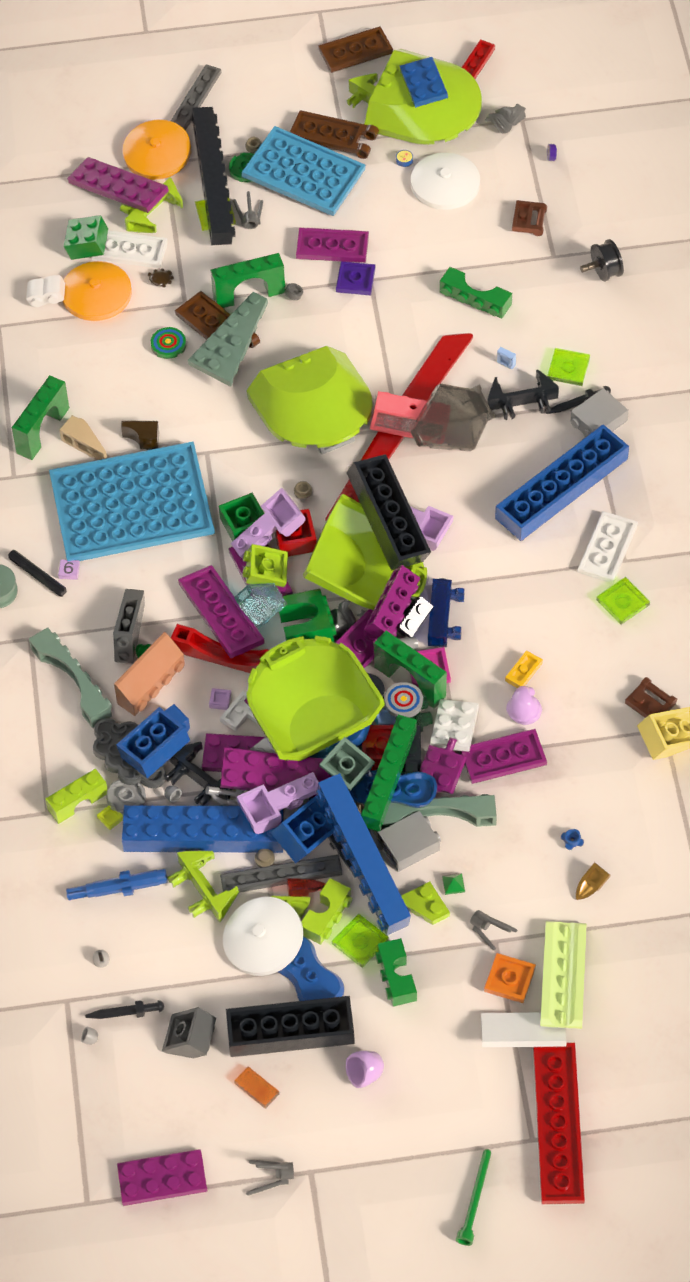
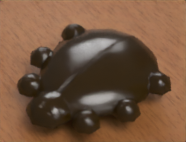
(161, 277)

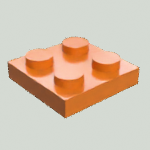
(510, 978)

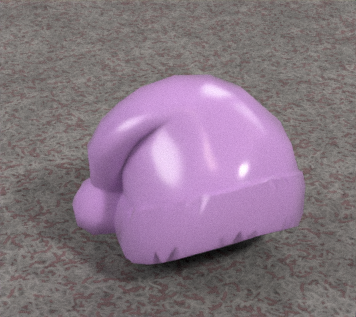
(523, 706)
(364, 1068)

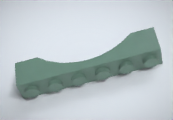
(50, 650)
(473, 809)

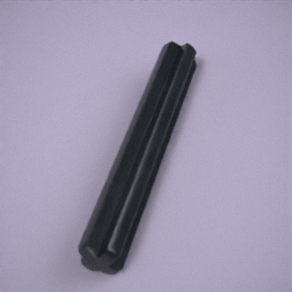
(37, 573)

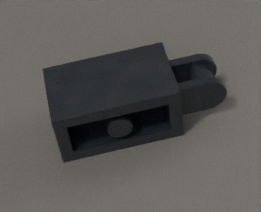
(413, 760)

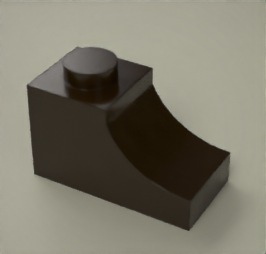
(143, 432)

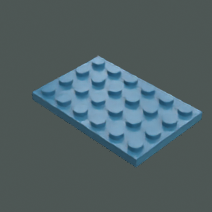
(303, 170)

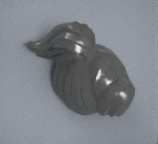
(507, 117)
(342, 619)

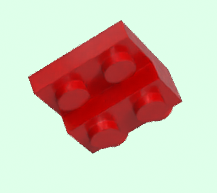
(376, 742)

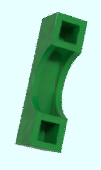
(493, 301)

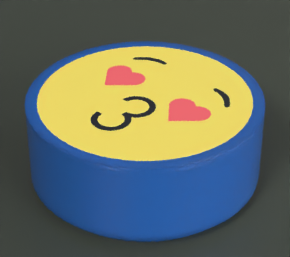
(404, 158)

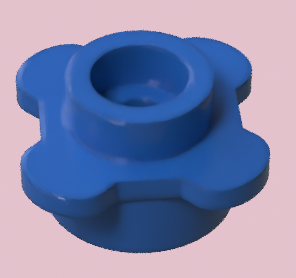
(575, 834)

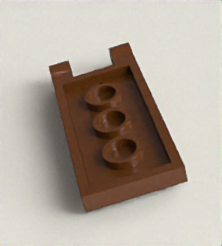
(334, 132)
(206, 316)

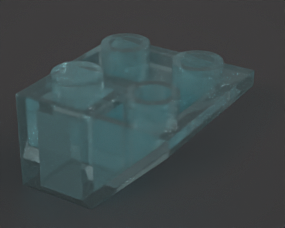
(260, 602)

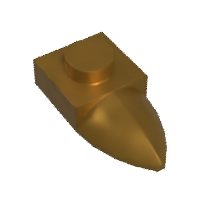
(591, 881)

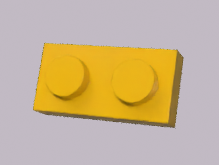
(523, 669)

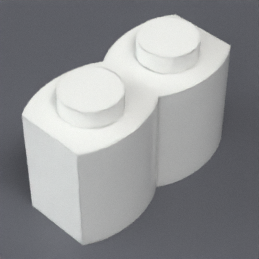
(45, 291)

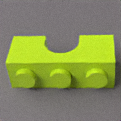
(63, 802)
(319, 925)

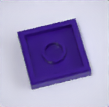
(355, 278)

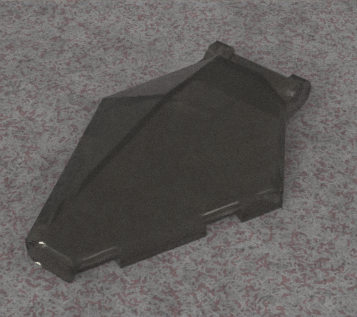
(453, 418)

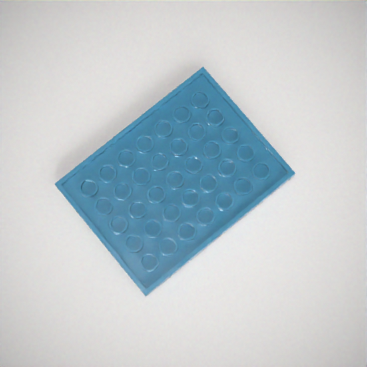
(131, 502)

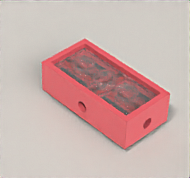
(395, 414)

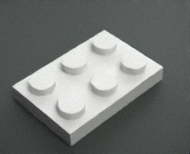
(456, 721)

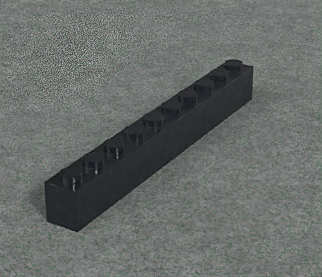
(212, 176)

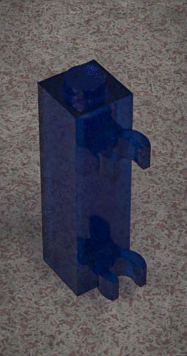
(439, 616)

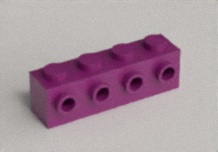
(393, 602)

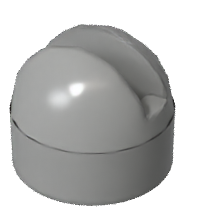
(173, 793)
(97, 962)
(89, 1036)

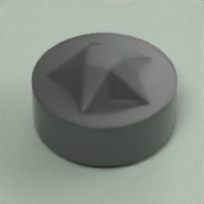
(294, 291)

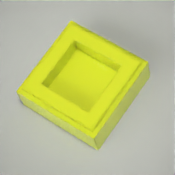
(109, 817)

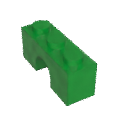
(399, 988)

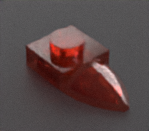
(303, 887)

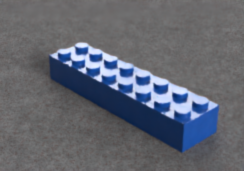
(561, 482)
(193, 830)
(362, 854)

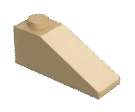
(81, 437)

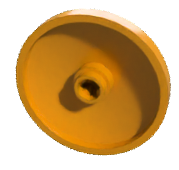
(157, 149)
(96, 291)

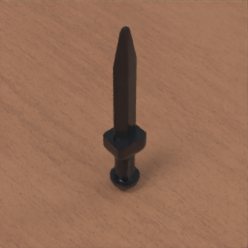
(576, 401)
(138, 1009)

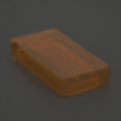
(256, 1087)

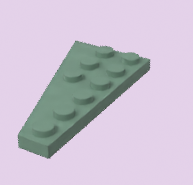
(229, 343)

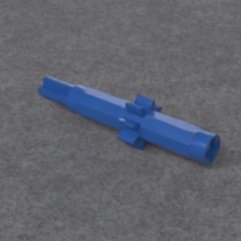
(124, 883)

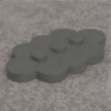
(108, 735)

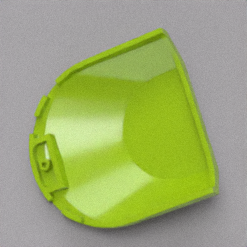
(396, 116)
(312, 399)
(350, 558)
(311, 696)

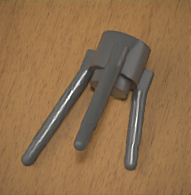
(250, 219)
(483, 921)
(283, 1170)

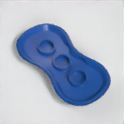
(412, 789)
(310, 976)

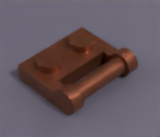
(523, 217)
(645, 704)

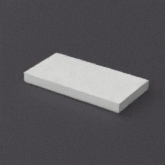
(134, 249)
(607, 547)
(519, 1031)

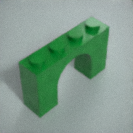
(228, 277)
(49, 401)
(307, 606)
(392, 653)

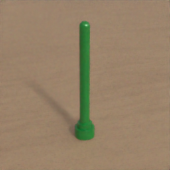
(465, 1235)

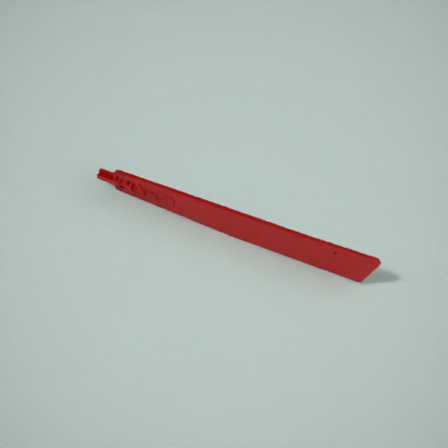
(428, 377)

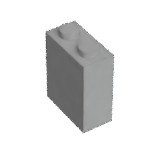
(599, 410)
(409, 840)

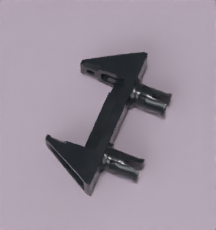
(545, 391)
(183, 764)

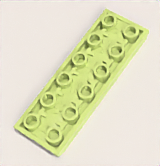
(563, 975)

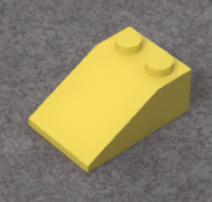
(666, 732)

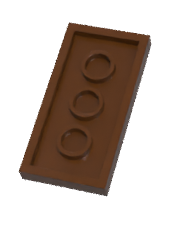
(355, 49)

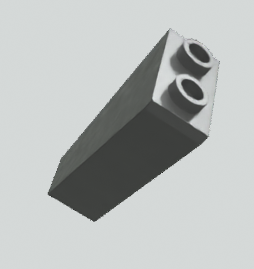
(128, 626)

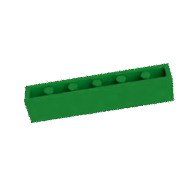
(389, 772)

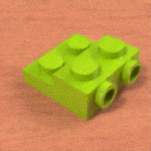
(265, 565)

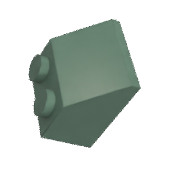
(349, 762)

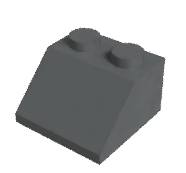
(189, 1033)

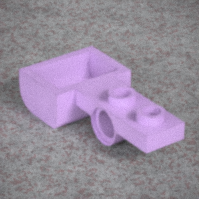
(279, 514)
(433, 525)
(263, 806)

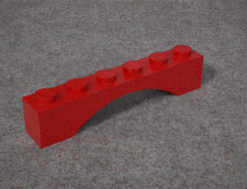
(199, 646)

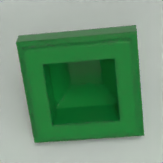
(453, 884)

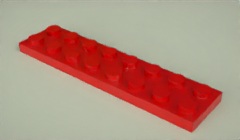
(558, 1125)

